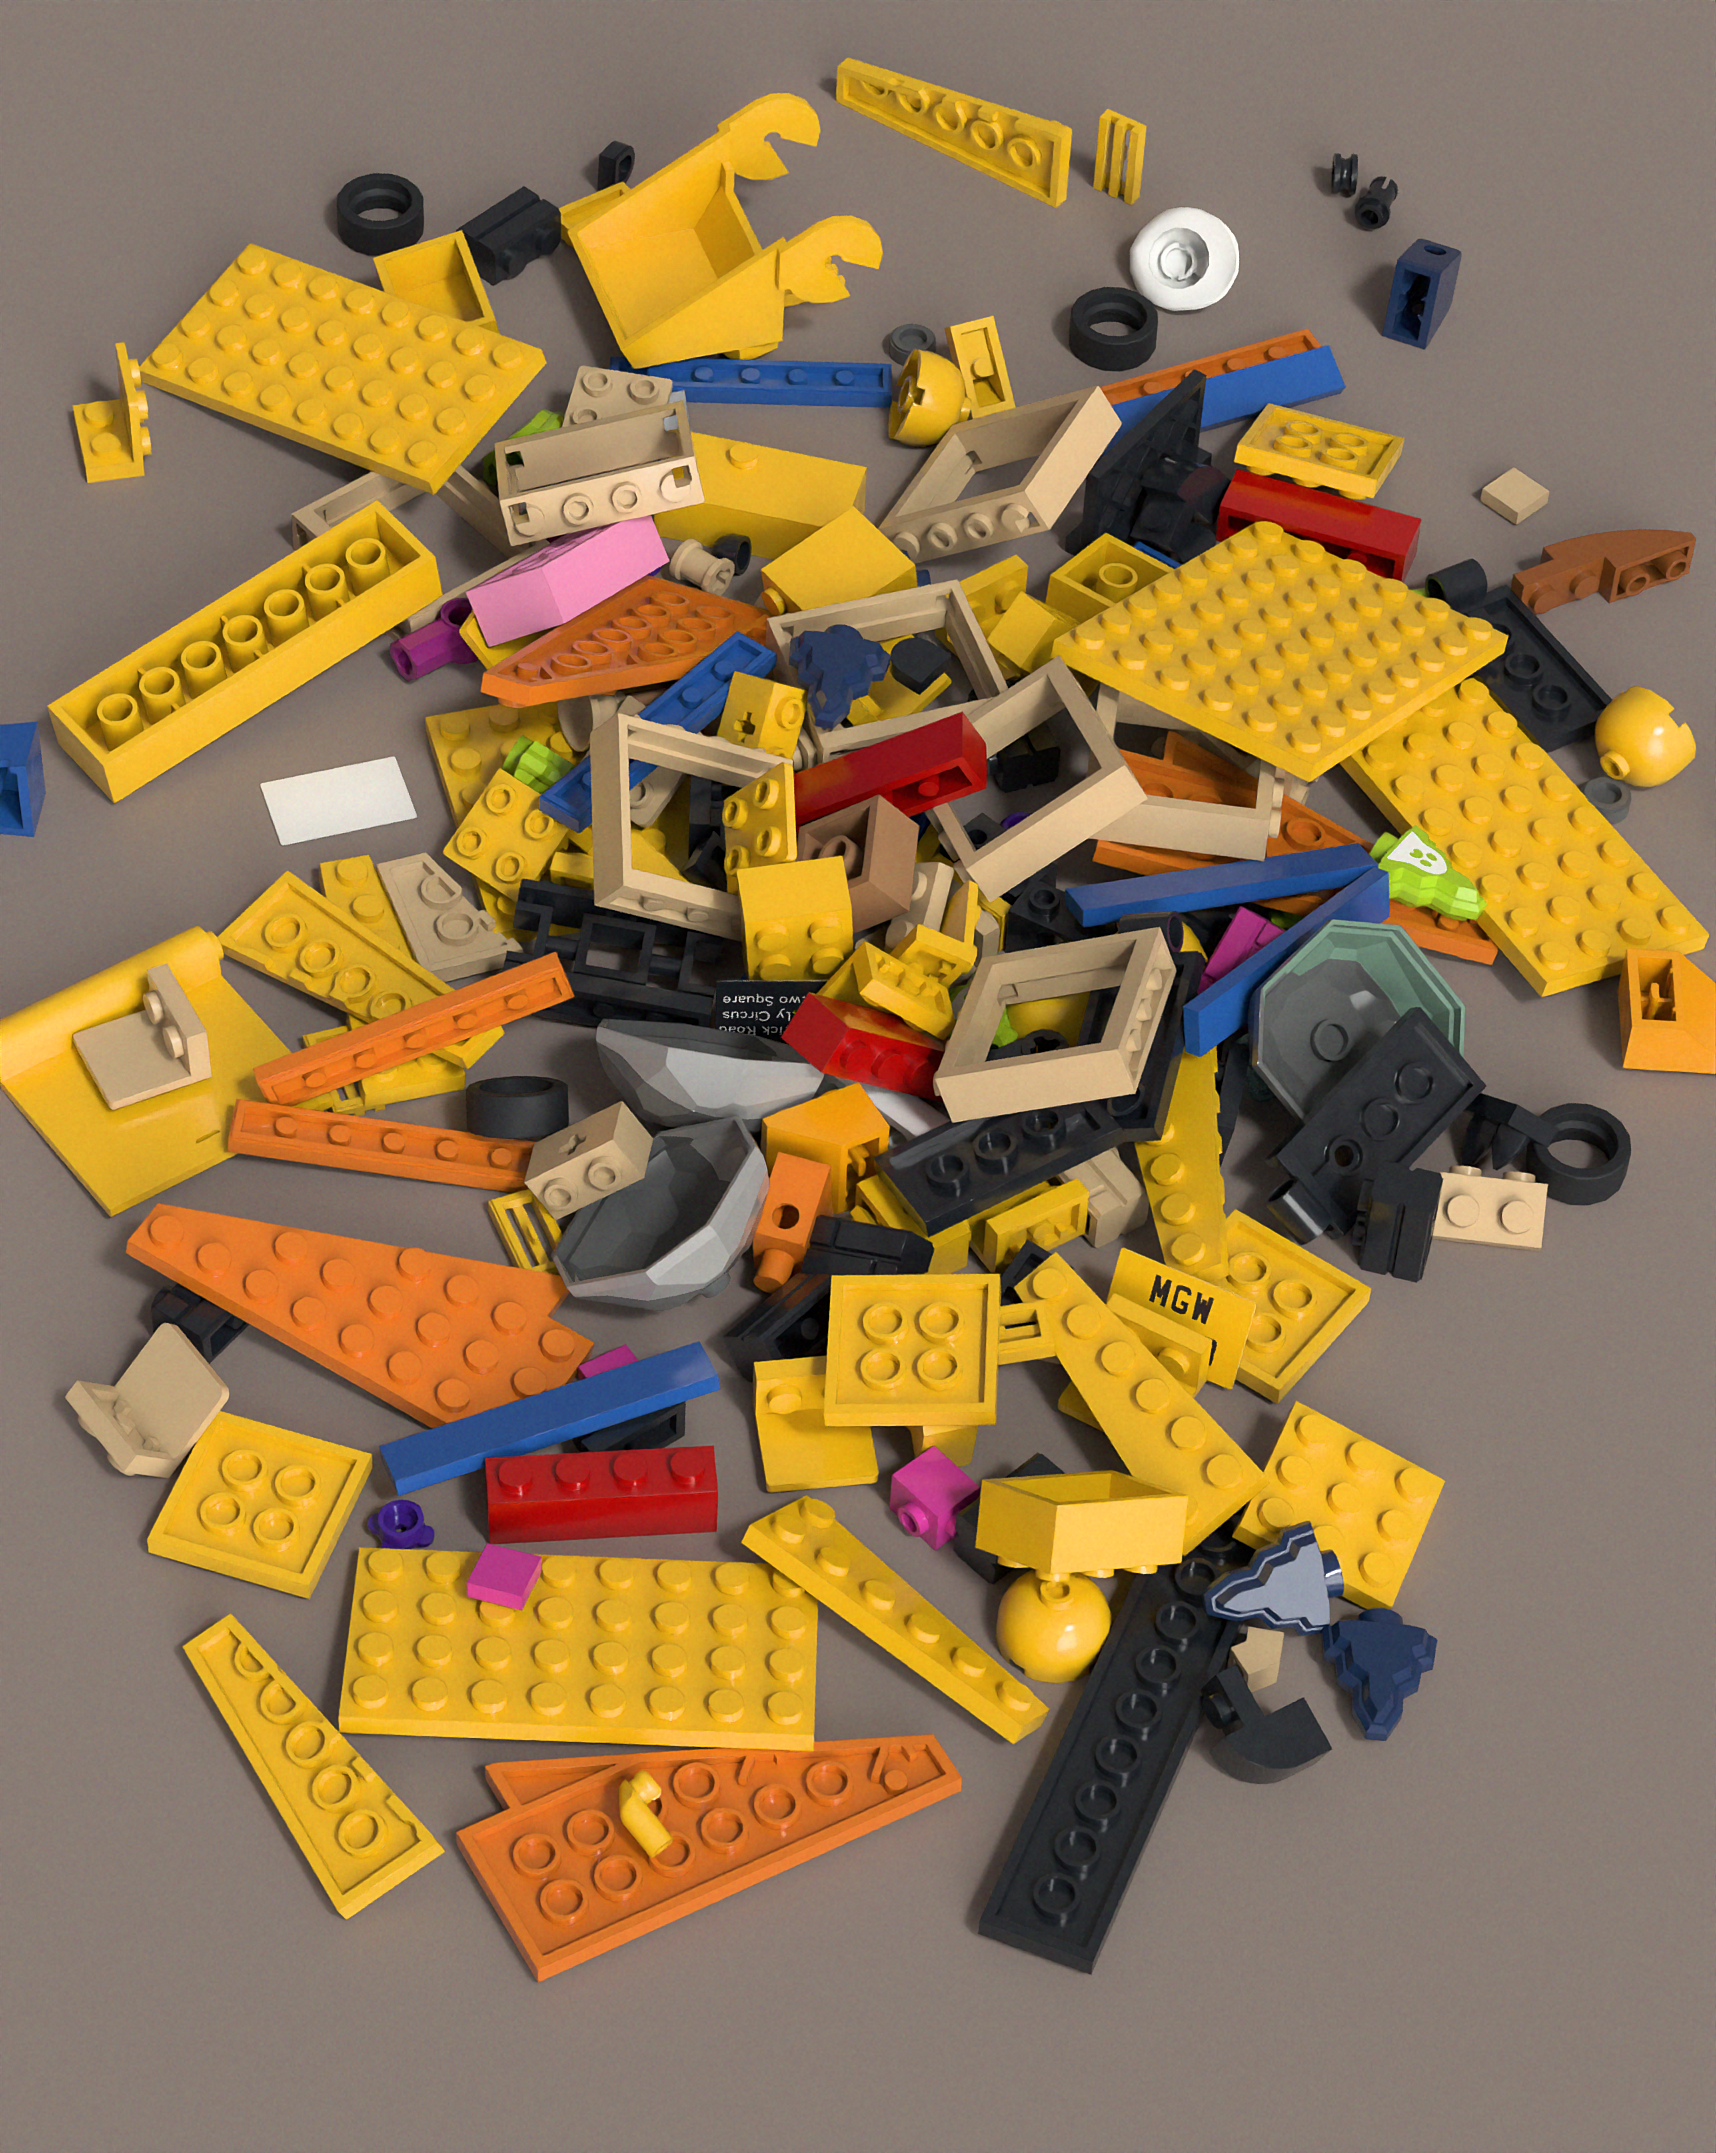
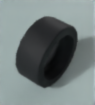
(380, 191)
(1113, 352)
(517, 1107)
(1574, 1184)

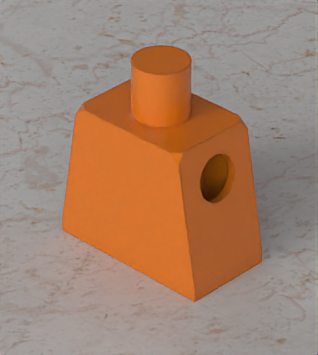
(795, 1197)

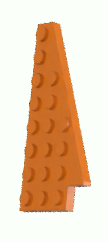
(627, 641)
(1201, 776)
(398, 1321)
(581, 1884)

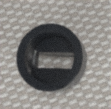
(735, 548)

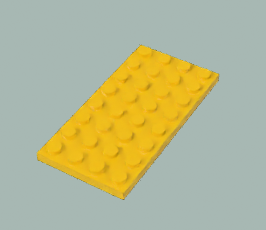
(342, 367)
(1548, 864)
(591, 1656)

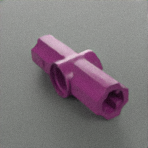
(434, 643)

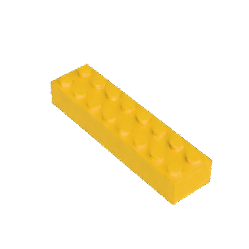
(245, 651)

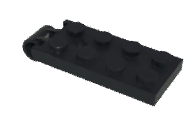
(1535, 675)
(1166, 1051)
(1379, 1111)
(990, 1159)

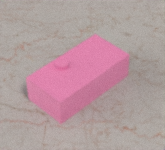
(565, 578)

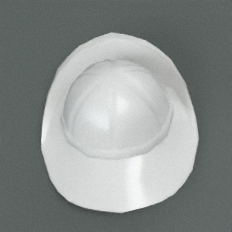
(1184, 259)

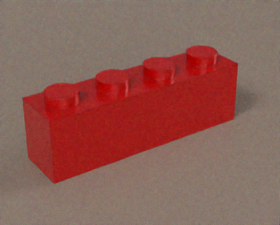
(1344, 527)
(907, 770)
(865, 1046)
(601, 1494)

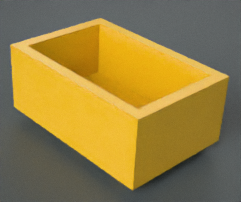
(439, 277)
(795, 920)
(1081, 1524)

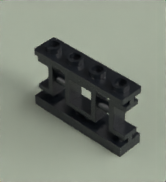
(607, 991)

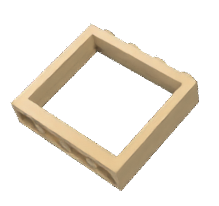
(1063, 430)
(591, 450)
(461, 492)
(886, 618)
(670, 747)
(1064, 820)
(1182, 822)
(1102, 1070)

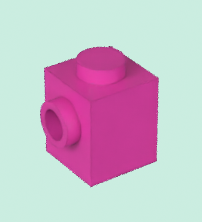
(930, 1495)

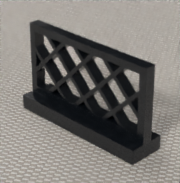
(1113, 486)

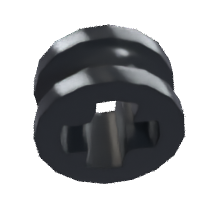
(1344, 174)

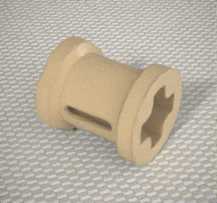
(701, 568)

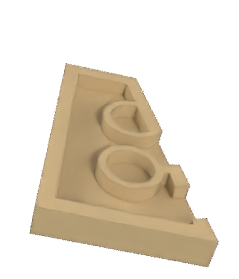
(439, 922)

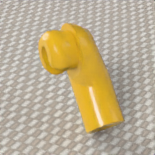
(638, 1817)

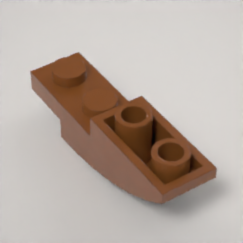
(1606, 563)

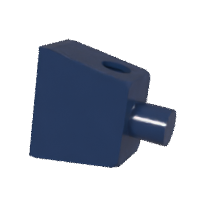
(1421, 276)

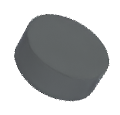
(910, 337)
(1609, 797)

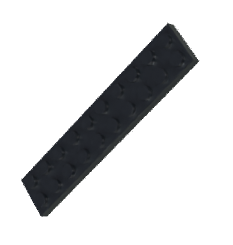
(1116, 1761)

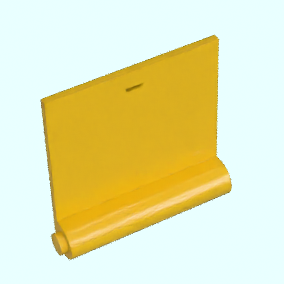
(159, 1140)

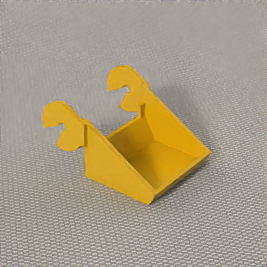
(683, 262)

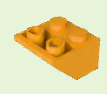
(1666, 1013)
(835, 1130)

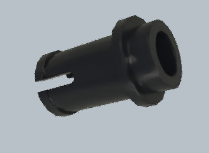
(1374, 208)

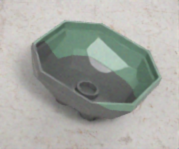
(1337, 1003)

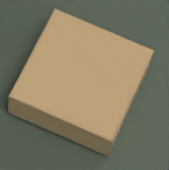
(1514, 496)

